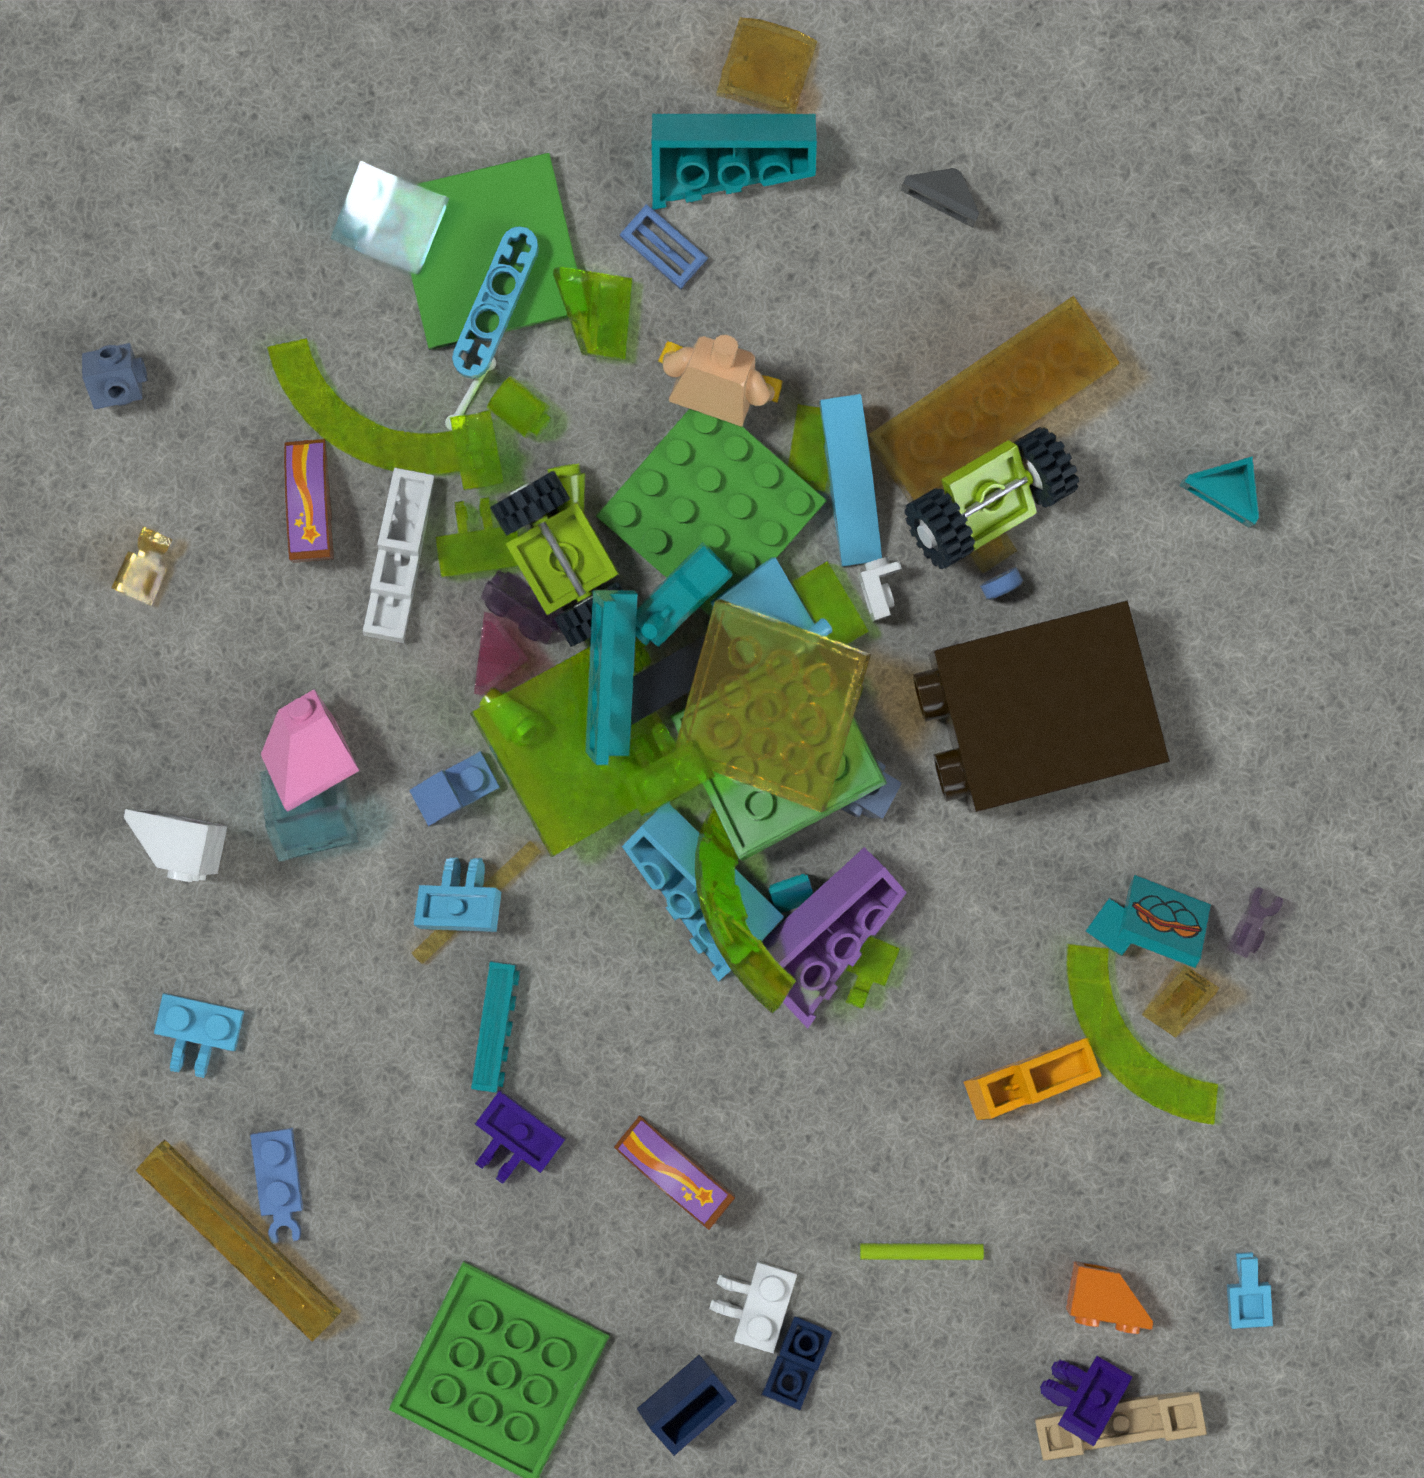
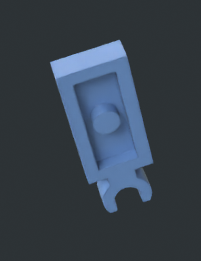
(277, 1179)

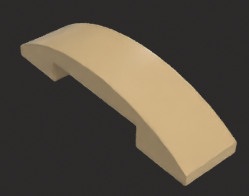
(1133, 1420)

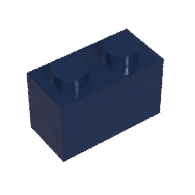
(686, 1405)

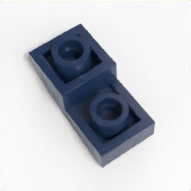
(796, 1363)

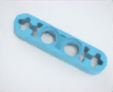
(500, 304)

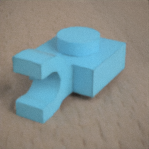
(1249, 1300)

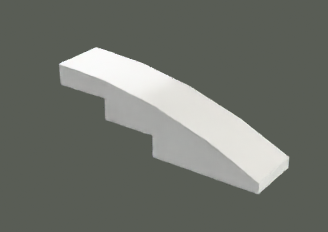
(398, 555)

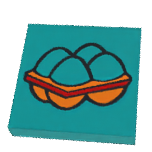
(1164, 921)

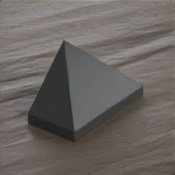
(945, 192)

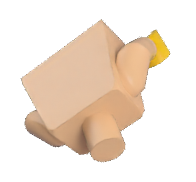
(717, 378)

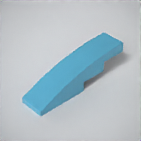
(851, 479)

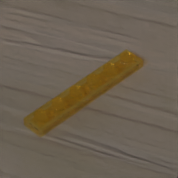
(238, 1240)

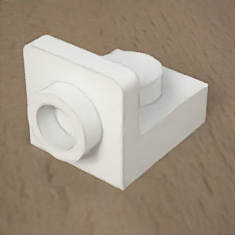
(878, 596)

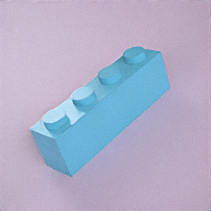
(666, 859)

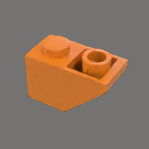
(1103, 1295)

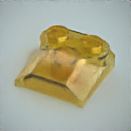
(766, 66)

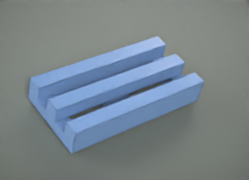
(689, 269)

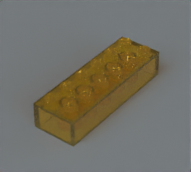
(993, 399)

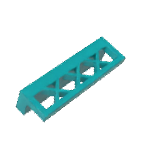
(611, 674)

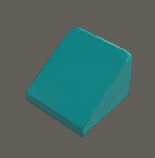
(790, 892)
(1106, 927)

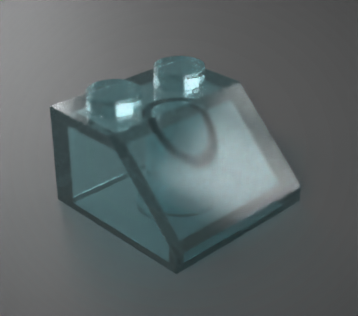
(389, 218)
(311, 827)

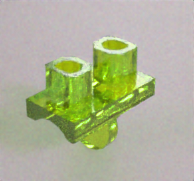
(477, 450)

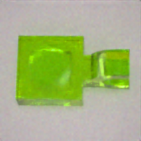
(871, 968)

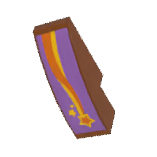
(308, 501)
(675, 1172)

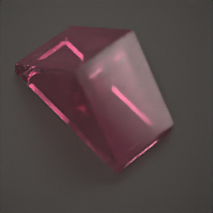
(497, 657)

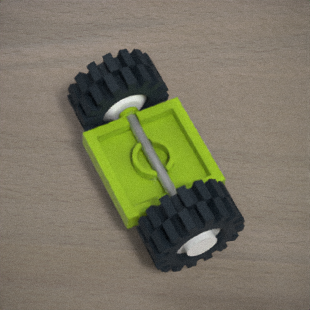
(991, 496)
(557, 555)

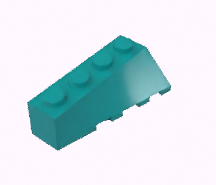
(727, 152)

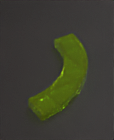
(347, 428)
(726, 917)
(1118, 1048)

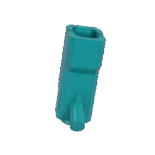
(680, 595)

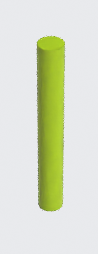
(921, 1251)

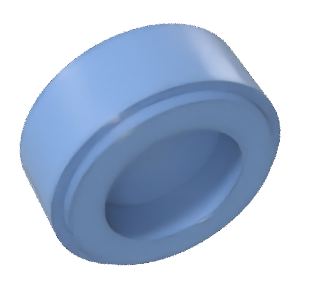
(1001, 583)

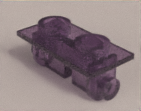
(506, 596)

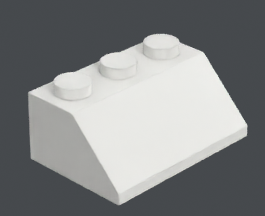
(179, 843)

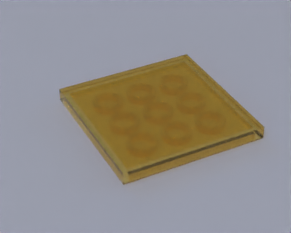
(773, 704)

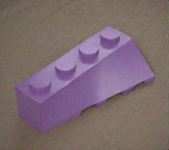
(830, 930)

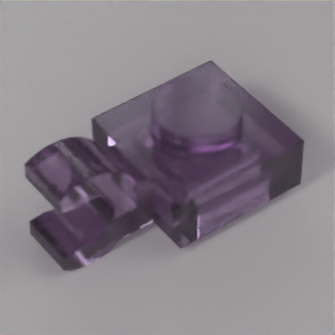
(1248, 932)

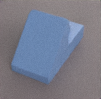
(454, 788)

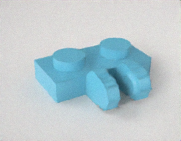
(457, 906)
(197, 1023)

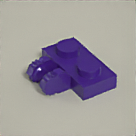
(519, 1132)
(1093, 1401)

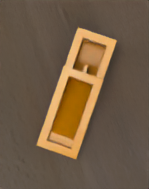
(1032, 1079)

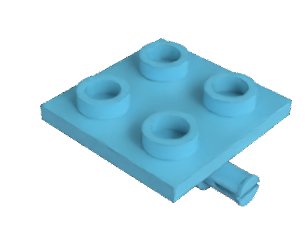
(771, 594)

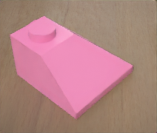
(306, 751)

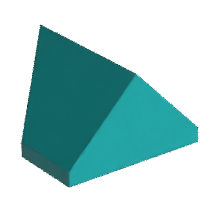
(1228, 489)

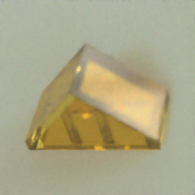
(1179, 999)

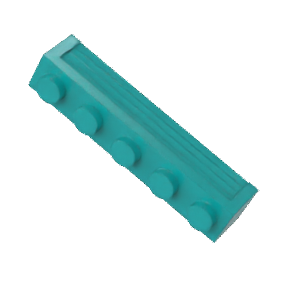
(495, 1026)

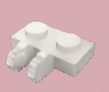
(764, 1305)

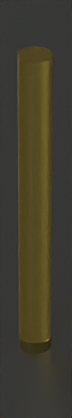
(498, 880)

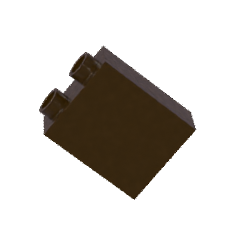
(1042, 708)

